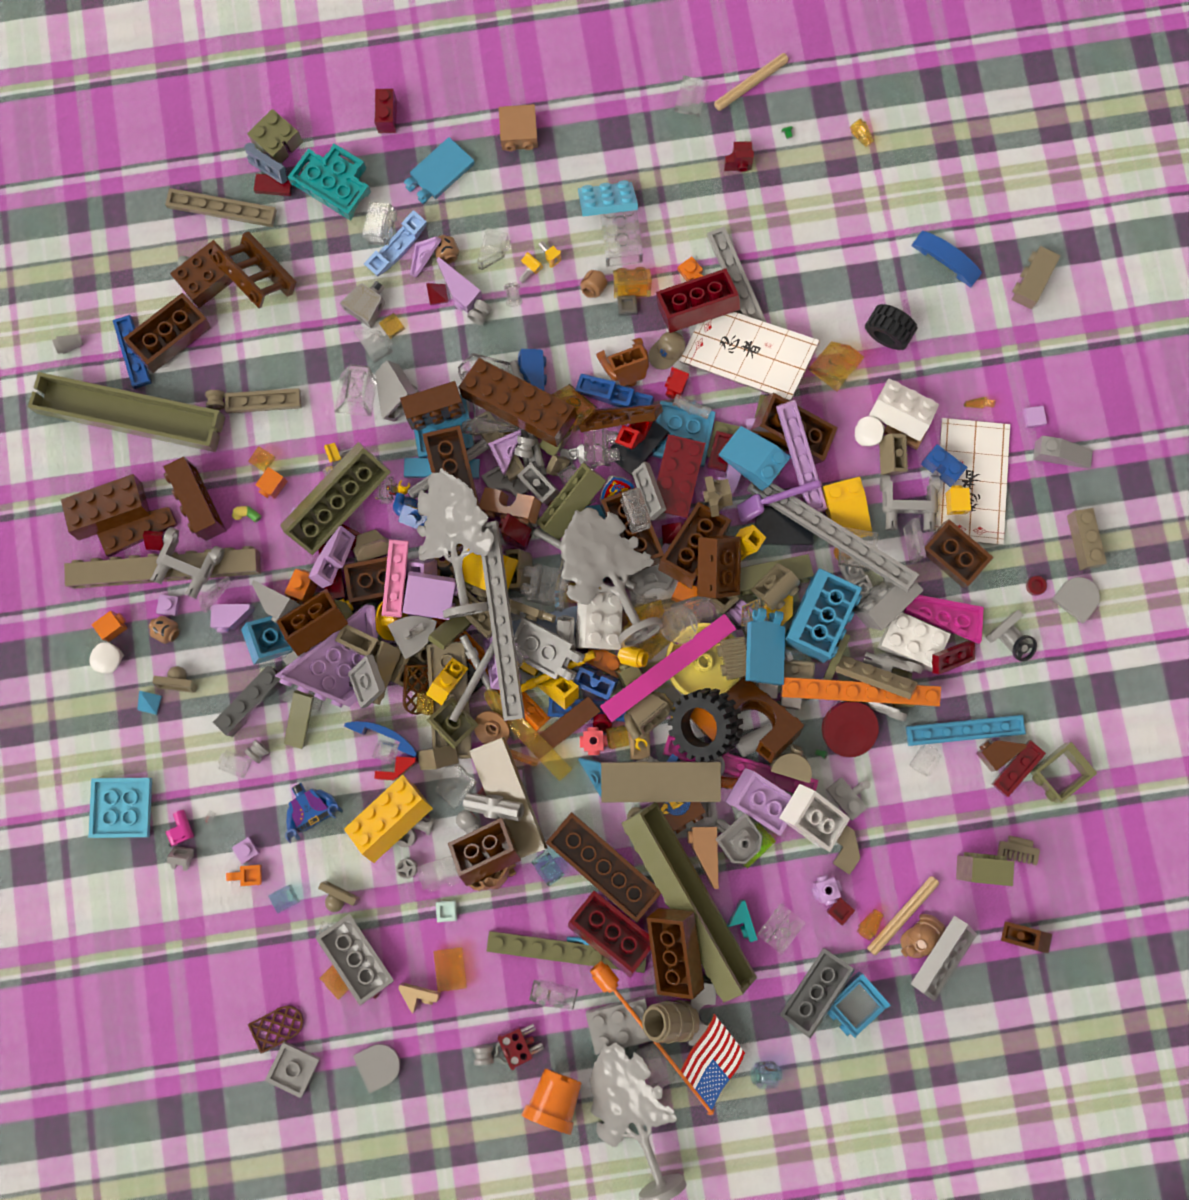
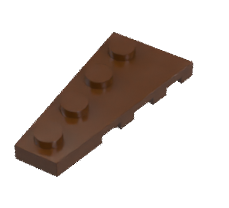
(620, 416)
(130, 534)

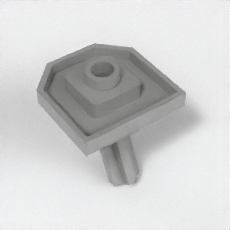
(740, 840)

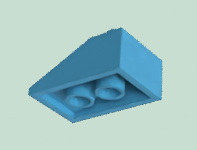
(754, 457)
(264, 640)

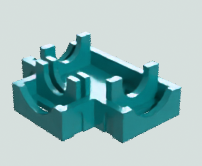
(332, 179)

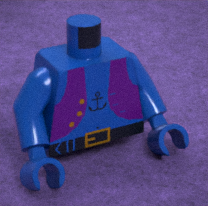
(308, 810)

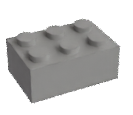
(885, 604)
(616, 1024)

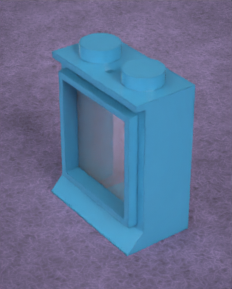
(857, 1005)

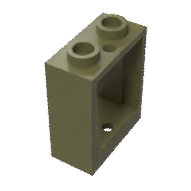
(1080, 763)

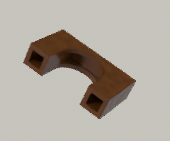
(784, 725)

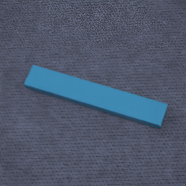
(965, 730)

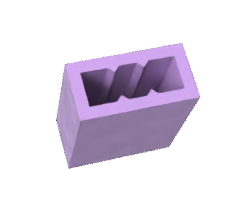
(428, 594)

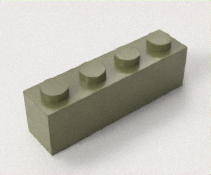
(574, 496)
(753, 574)

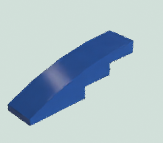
(611, 393)

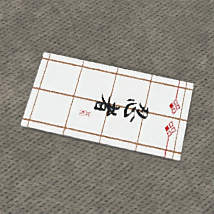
(751, 353)
(985, 452)

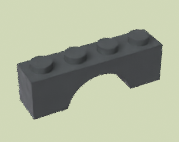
(236, 714)

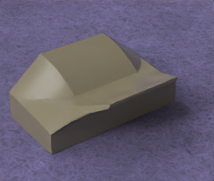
(370, 545)

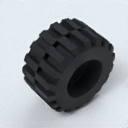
(891, 327)

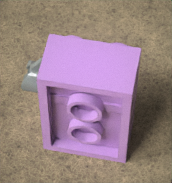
(759, 800)

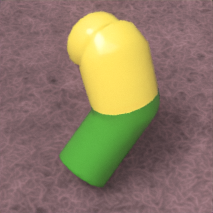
(242, 511)

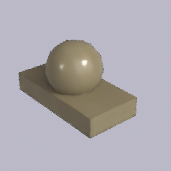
(175, 681)
(337, 896)

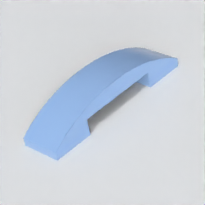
(399, 244)

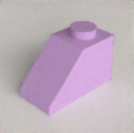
(229, 616)

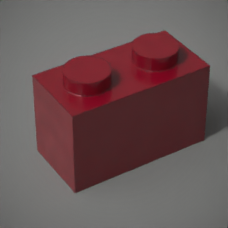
(385, 110)

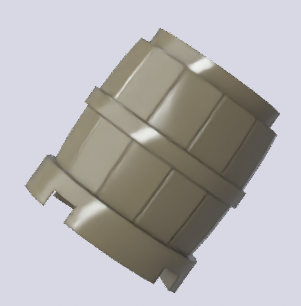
(670, 1022)

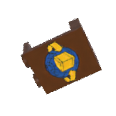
(681, 813)

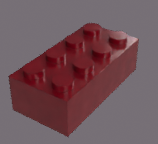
(698, 300)
(679, 474)
(611, 933)

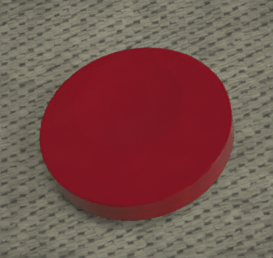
(850, 728)

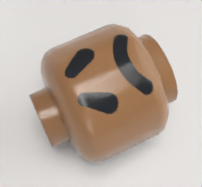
(447, 249)
(164, 629)

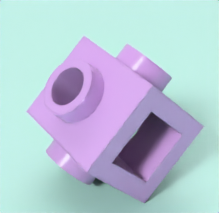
(820, 886)

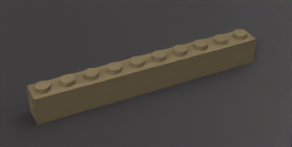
(140, 569)

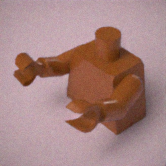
(626, 365)

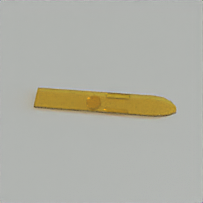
(531, 739)

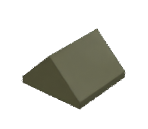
(452, 731)

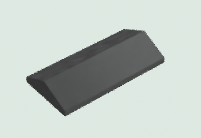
(817, 992)

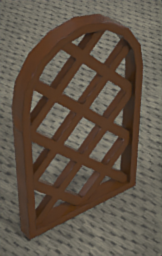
(406, 681)
(256, 1038)

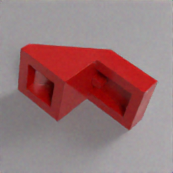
(633, 434)
(402, 765)

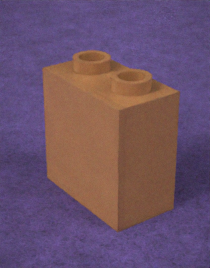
(518, 127)

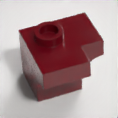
(740, 158)

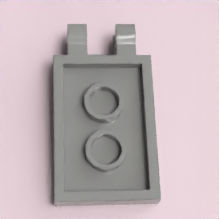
(547, 650)

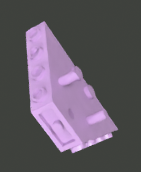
(327, 664)

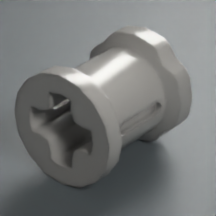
(425, 825)

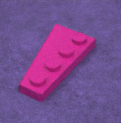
(951, 616)

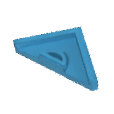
(593, 770)

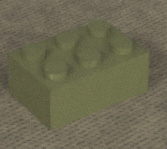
(985, 869)

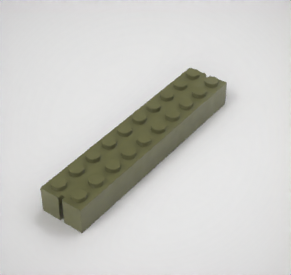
(127, 412)
(684, 890)

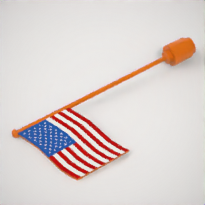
(710, 1060)

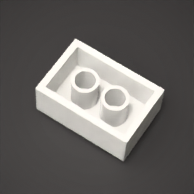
(904, 409)
(599, 623)
(913, 640)
(814, 817)

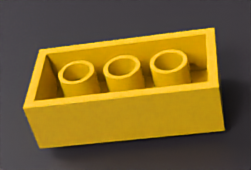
(388, 819)

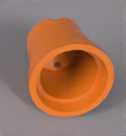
(554, 1102)

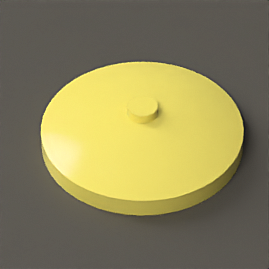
(703, 671)

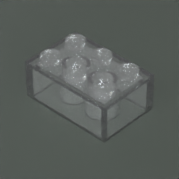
(621, 238)

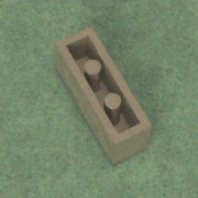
(1035, 277)
(1086, 539)

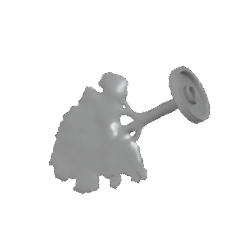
(451, 521)
(597, 551)
(624, 1099)

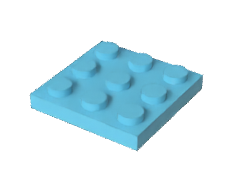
(607, 198)
(120, 807)

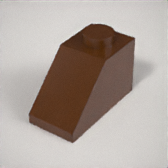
(998, 753)
(1026, 937)

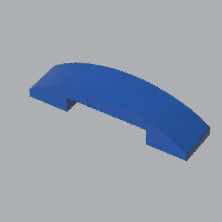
(949, 256)
(361, 727)

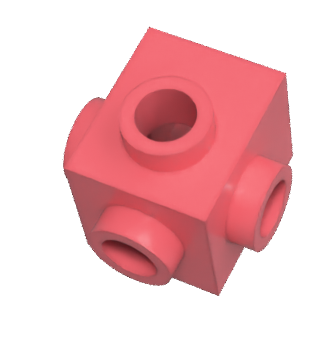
(596, 748)

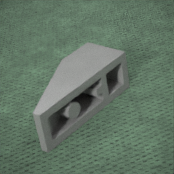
(1062, 452)
(274, 602)

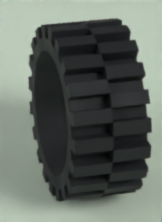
(725, 718)

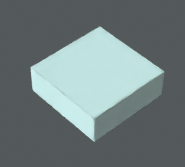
(446, 911)

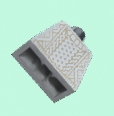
(365, 303)

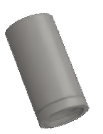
(750, 741)

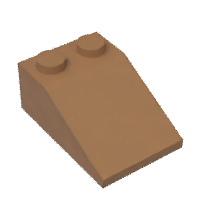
(706, 851)

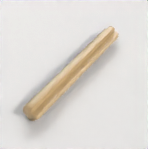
(751, 81)
(903, 915)

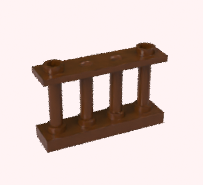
(263, 259)

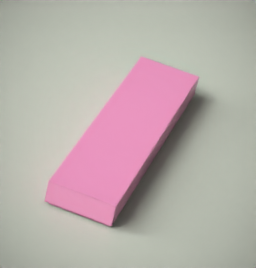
(395, 578)

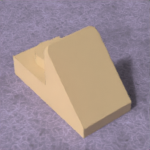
(413, 993)

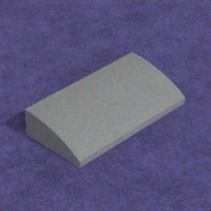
(944, 958)
(354, 959)

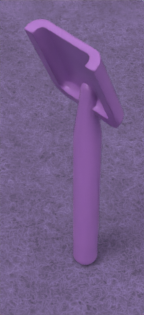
(754, 505)

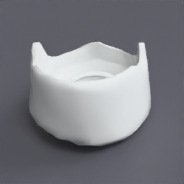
(869, 431)
(105, 657)

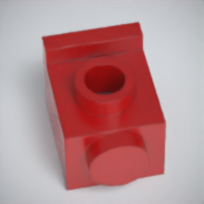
(676, 383)

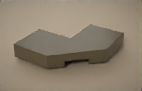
(849, 853)

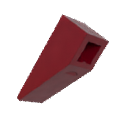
(515, 532)

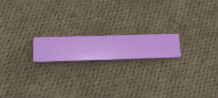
(800, 453)

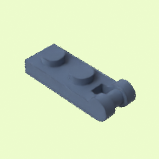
(265, 163)

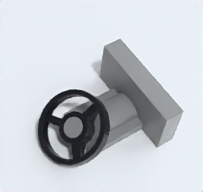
(1013, 638)

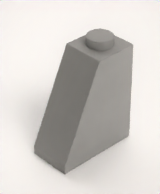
(391, 386)

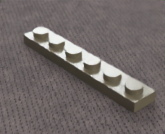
(221, 207)

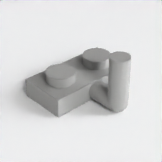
(848, 798)

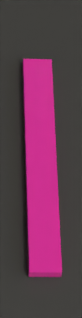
(667, 668)
(735, 766)

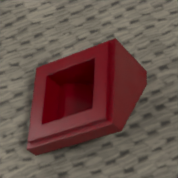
(437, 293)
(670, 531)

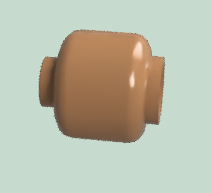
(593, 284)

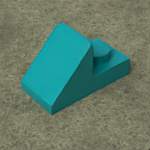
(742, 915)

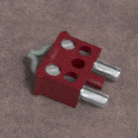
(513, 1053)

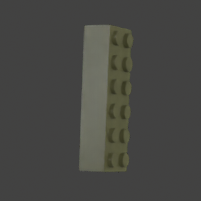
(335, 498)

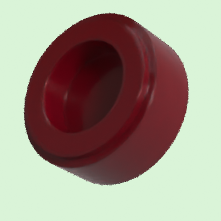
(1036, 585)
(602, 722)

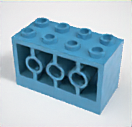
(810, 614)

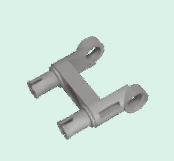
(925, 507)
(166, 561)
(887, 663)

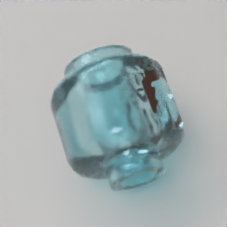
(766, 1074)

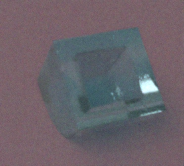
(547, 868)
(284, 898)

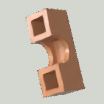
(524, 508)

